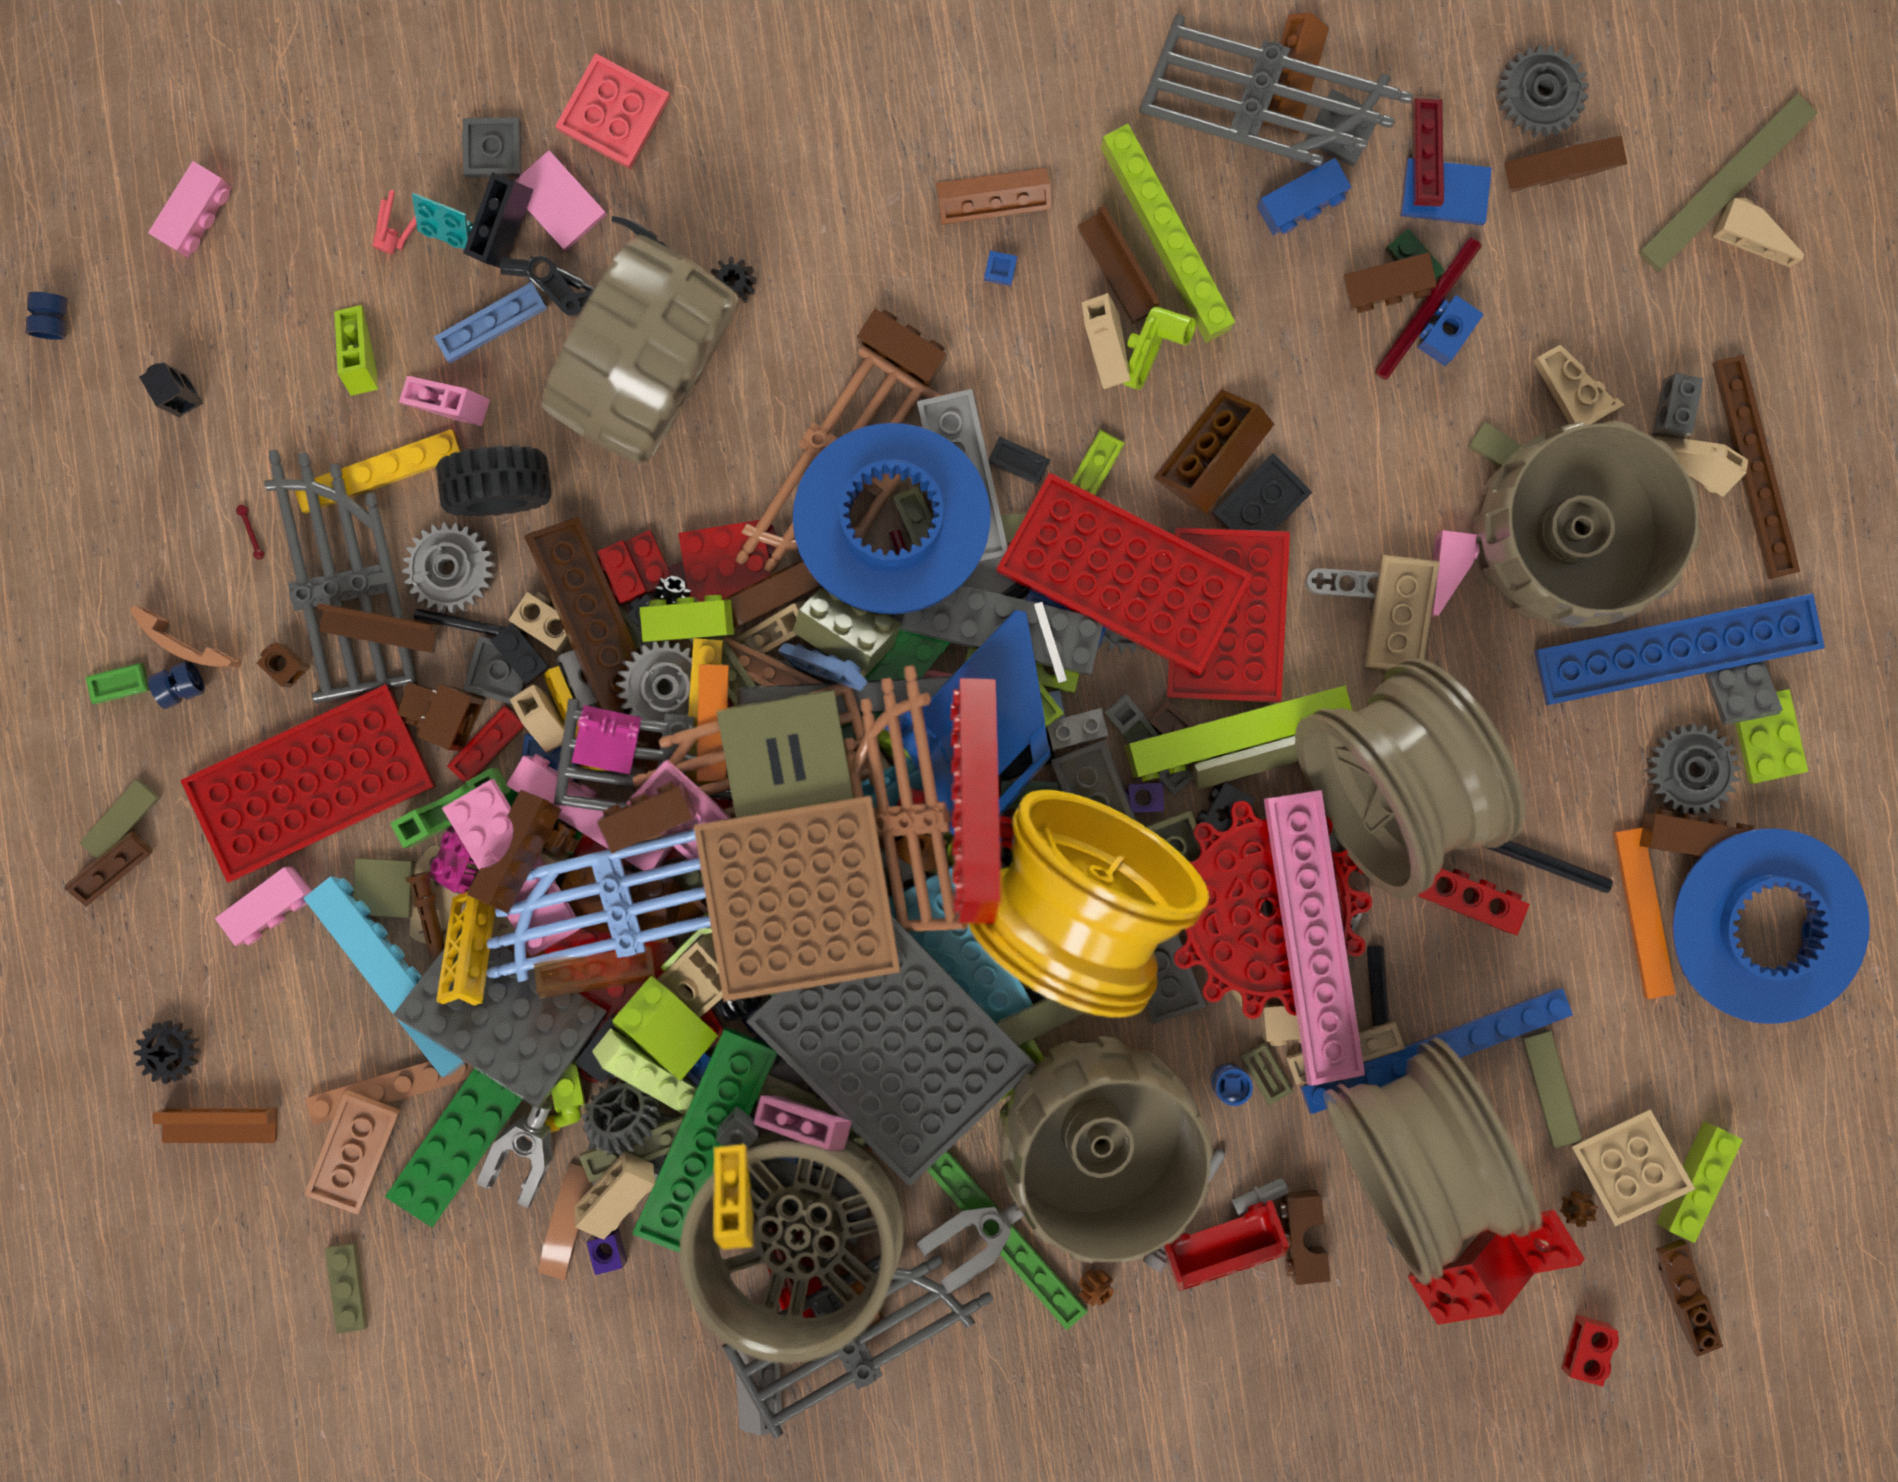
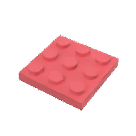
(613, 111)

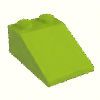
(665, 1028)

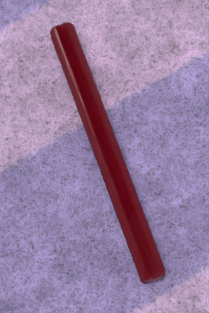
(1428, 308)

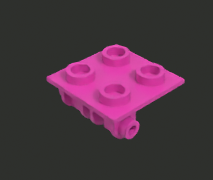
(606, 739)
(452, 862)

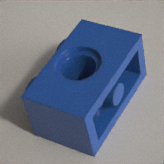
(1461, 318)

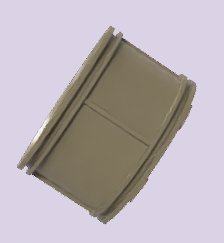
(758, 1328)

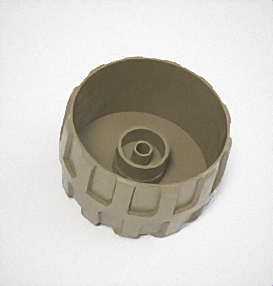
(638, 349)
(1633, 515)
(1114, 1195)

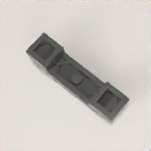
(1134, 727)

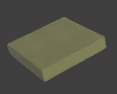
(383, 886)

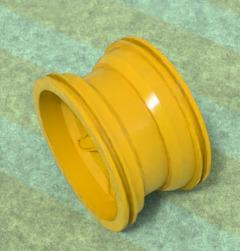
(1089, 904)

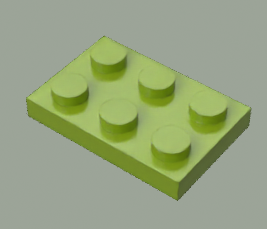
(1772, 744)

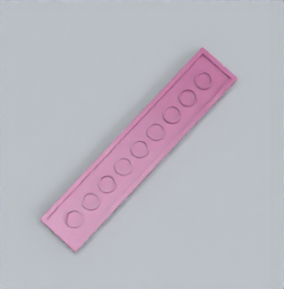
(1314, 937)

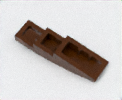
(1566, 163)

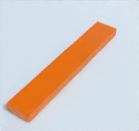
(1644, 914)

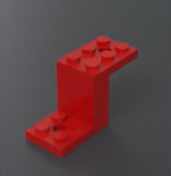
(1496, 1270)

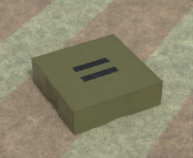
(784, 753)

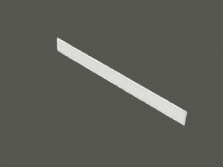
(1050, 642)

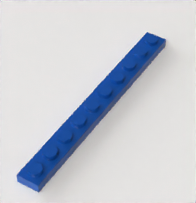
(1461, 1039)

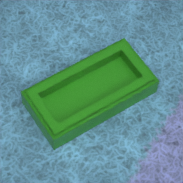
(117, 683)

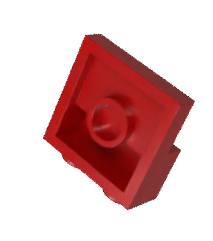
(633, 567)

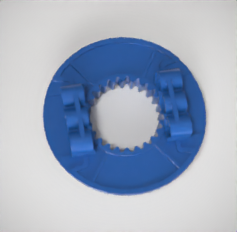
(910, 579)
(1832, 933)

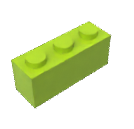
(686, 619)

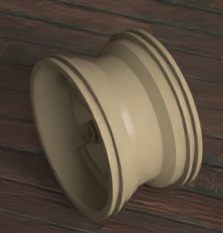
(1411, 777)
(1433, 1159)

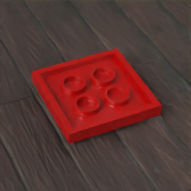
(711, 562)

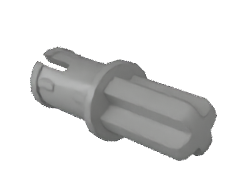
(1262, 1194)

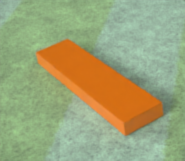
(711, 697)

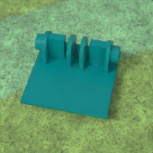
(441, 222)

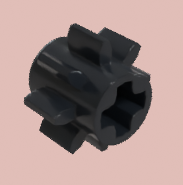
(671, 589)

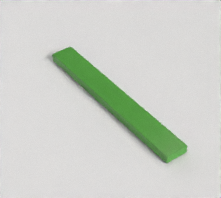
(1017, 1250)

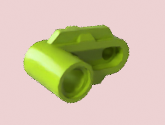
(1158, 326)

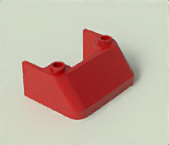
(1227, 1247)

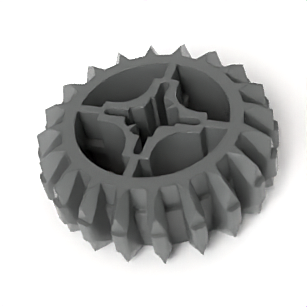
(624, 1124)

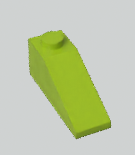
(354, 351)

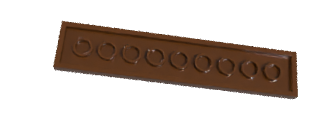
(589, 618)

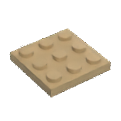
(1633, 1167)

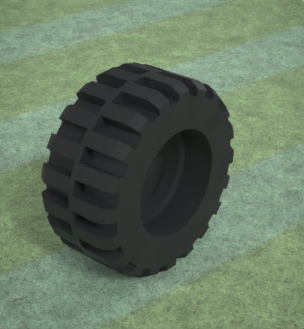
(493, 481)

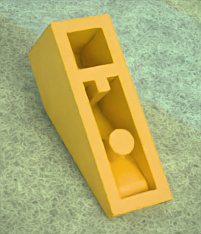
(732, 1198)

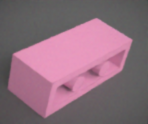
(190, 209)
(264, 906)
(802, 1122)

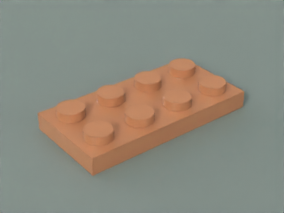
(352, 1152)

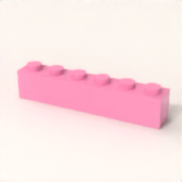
(539, 779)

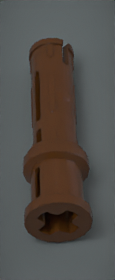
(425, 902)

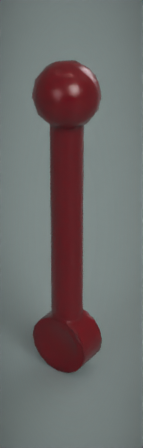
(243, 511)

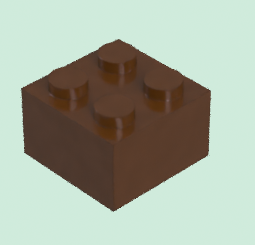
(450, 717)

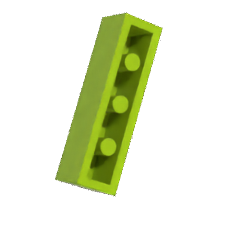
(1707, 1169)

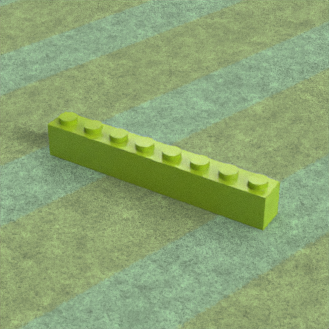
(1167, 233)
(1227, 734)

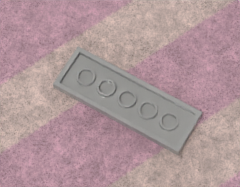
(957, 420)

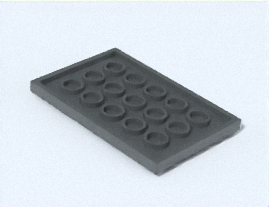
(509, 1035)

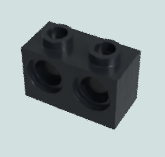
(170, 389)

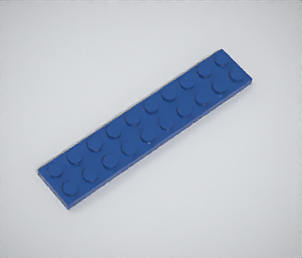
(1679, 649)

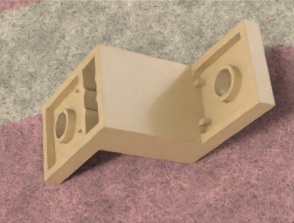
(700, 972)

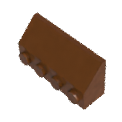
(1214, 450)
(638, 893)

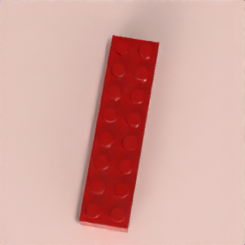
(975, 802)

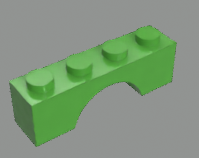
(431, 819)

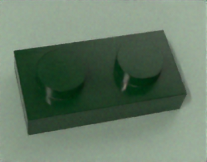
(1407, 246)

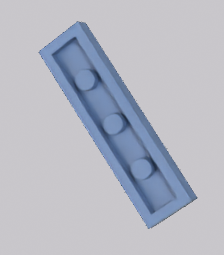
(490, 322)
(827, 667)

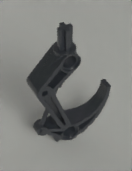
(558, 280)

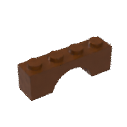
(502, 882)

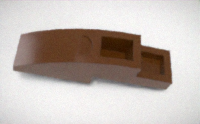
(1687, 1298)

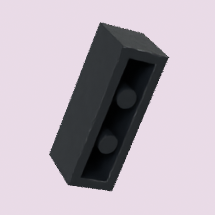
(498, 220)

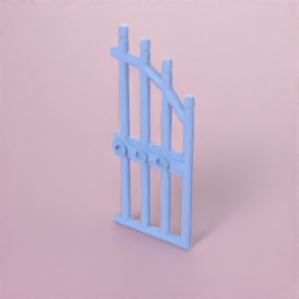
(616, 900)

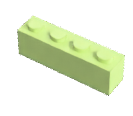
(637, 1068)

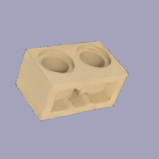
(542, 626)

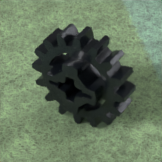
(163, 1064)

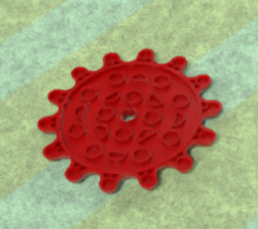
(1232, 936)

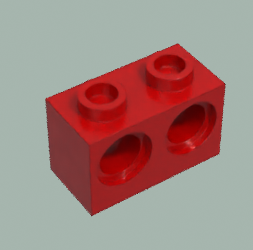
(1581, 1350)

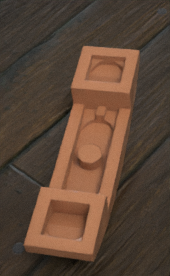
(154, 627)
(562, 1232)

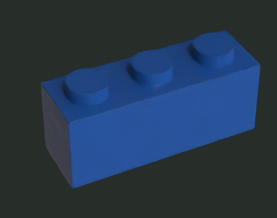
(1304, 197)

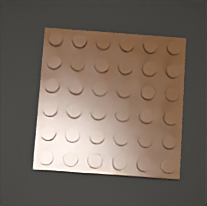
(797, 898)

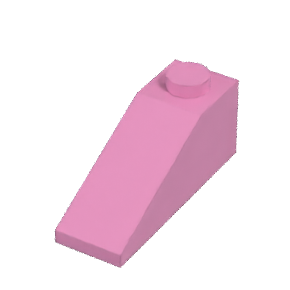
(445, 400)
(1456, 555)

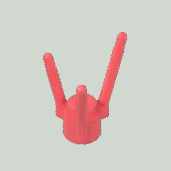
(385, 237)

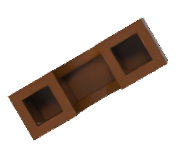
(1300, 1212)

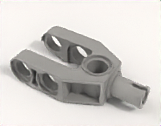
(537, 1150)
(984, 1259)

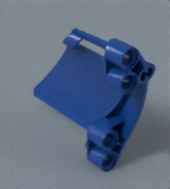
(1019, 710)

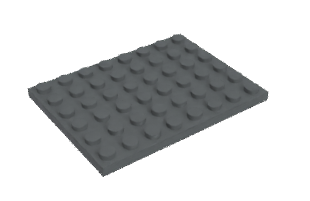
(897, 1055)

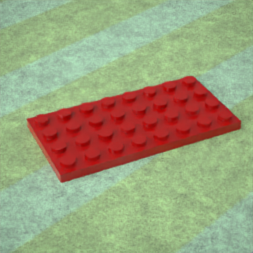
(1124, 573)
(307, 783)

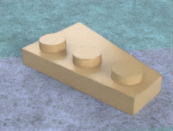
(1573, 388)

